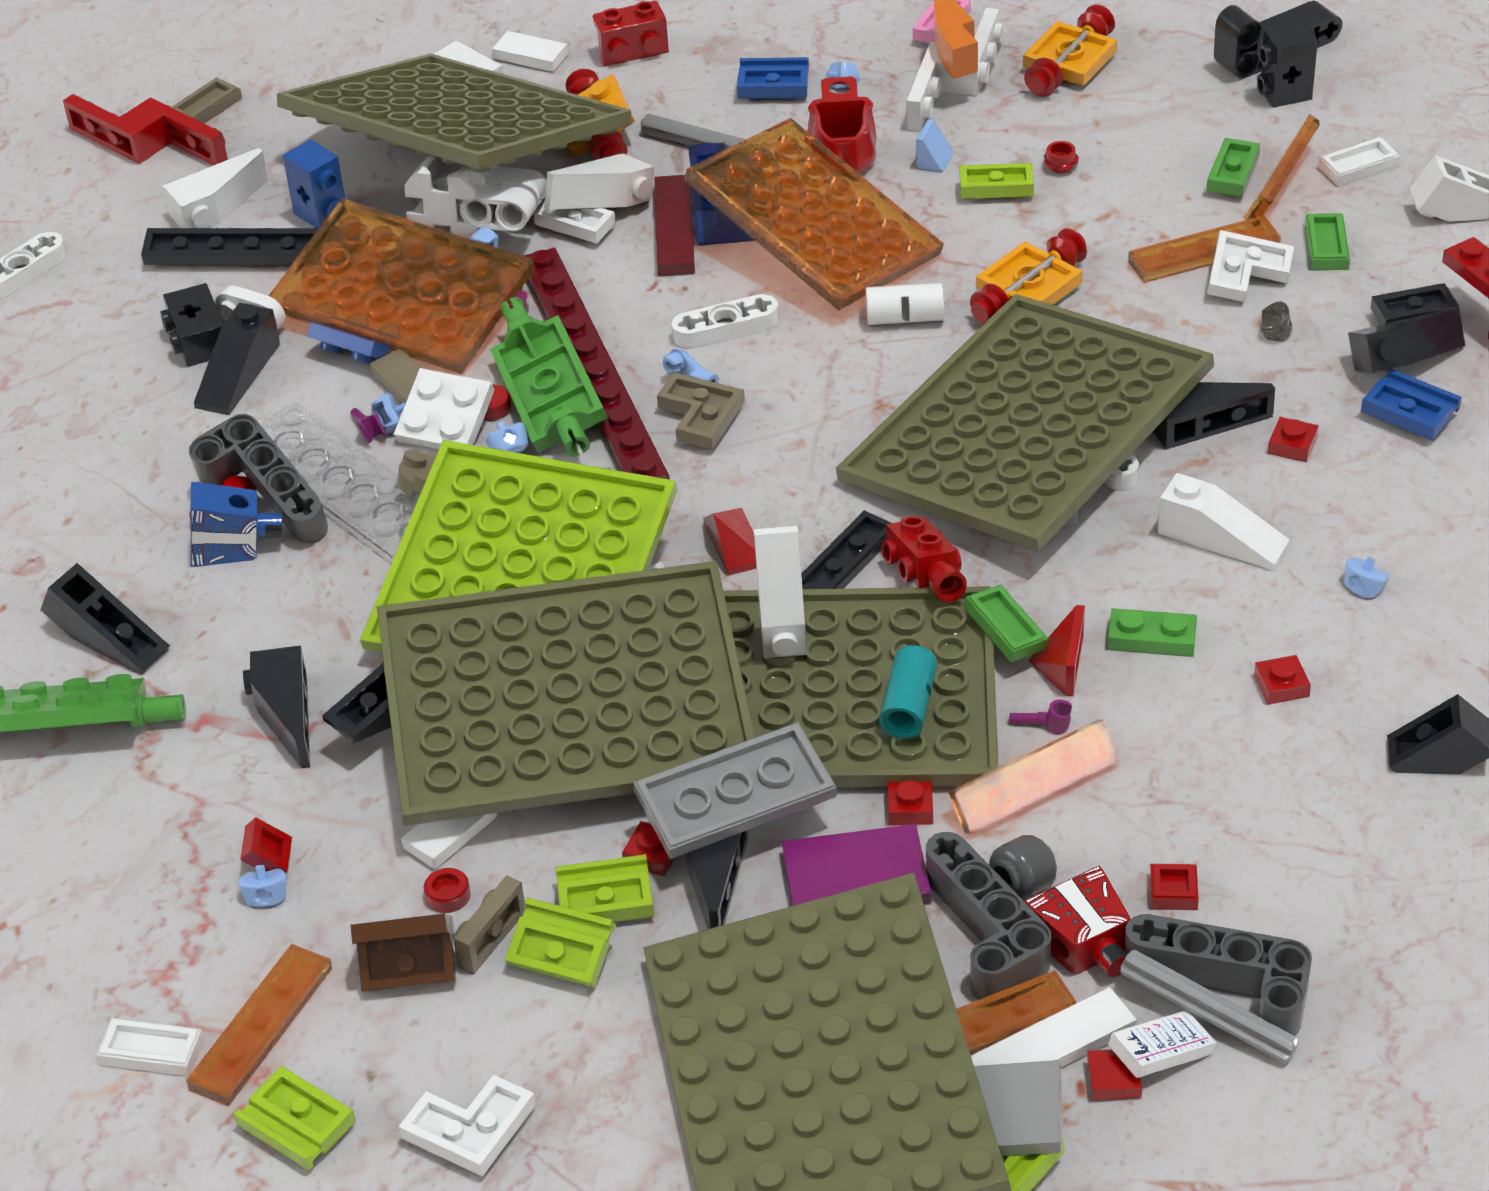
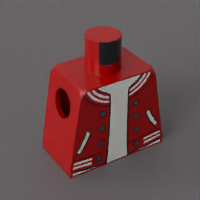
(1084, 922)

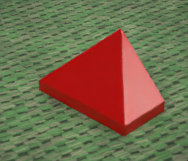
(732, 540)
(1063, 652)

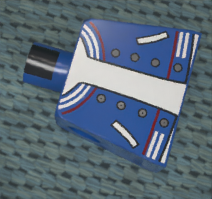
(227, 524)

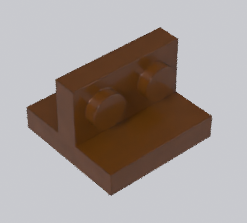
(405, 951)

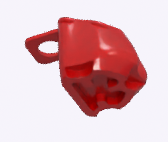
(844, 123)

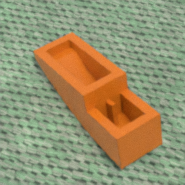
(955, 38)

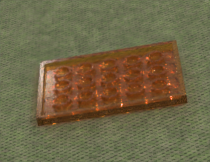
(814, 212)
(402, 284)

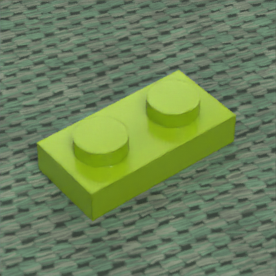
(996, 180)

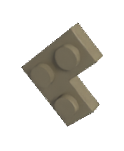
(706, 407)

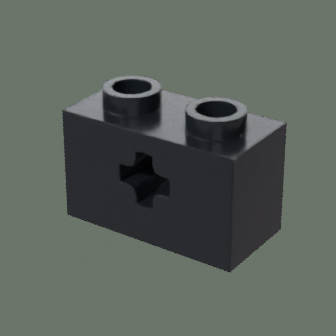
(1287, 64)
(194, 323)

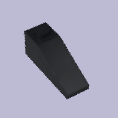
(1406, 341)
(238, 357)
(1215, 409)
(101, 620)
(281, 697)
(363, 709)
(715, 875)

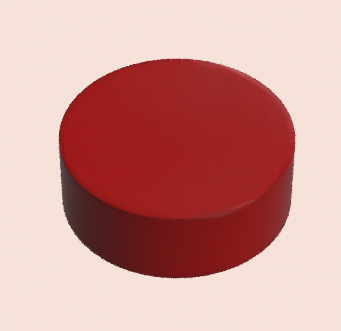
(447, 890)

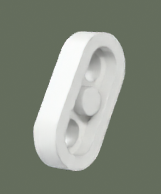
(232, 295)

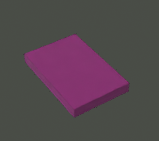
(853, 860)

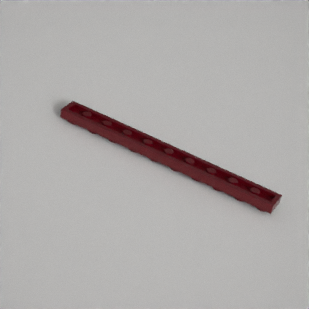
(623, 427)

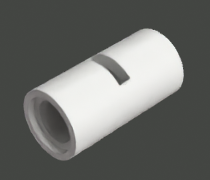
(904, 303)

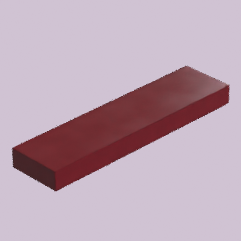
(674, 226)

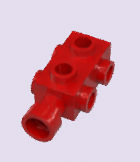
(924, 557)

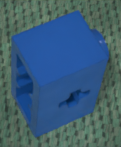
(313, 182)

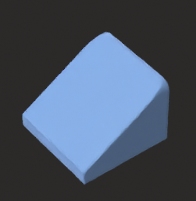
(932, 148)

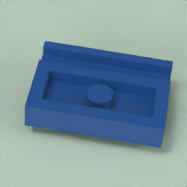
(773, 78)
(1411, 404)

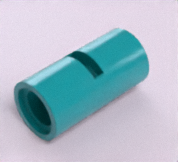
(908, 692)

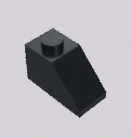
(1441, 740)

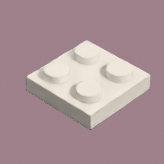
(443, 409)

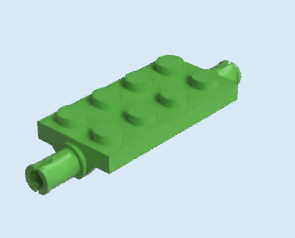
(546, 380)
(86, 703)

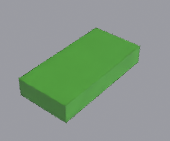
(1327, 241)
(1006, 623)

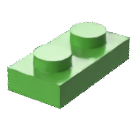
(1233, 167)
(1152, 632)

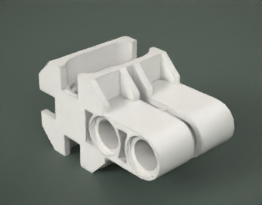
(473, 200)

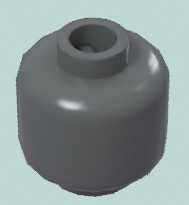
(1025, 865)

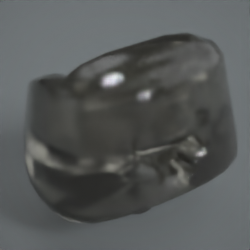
(1276, 322)

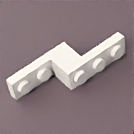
(933, 77)

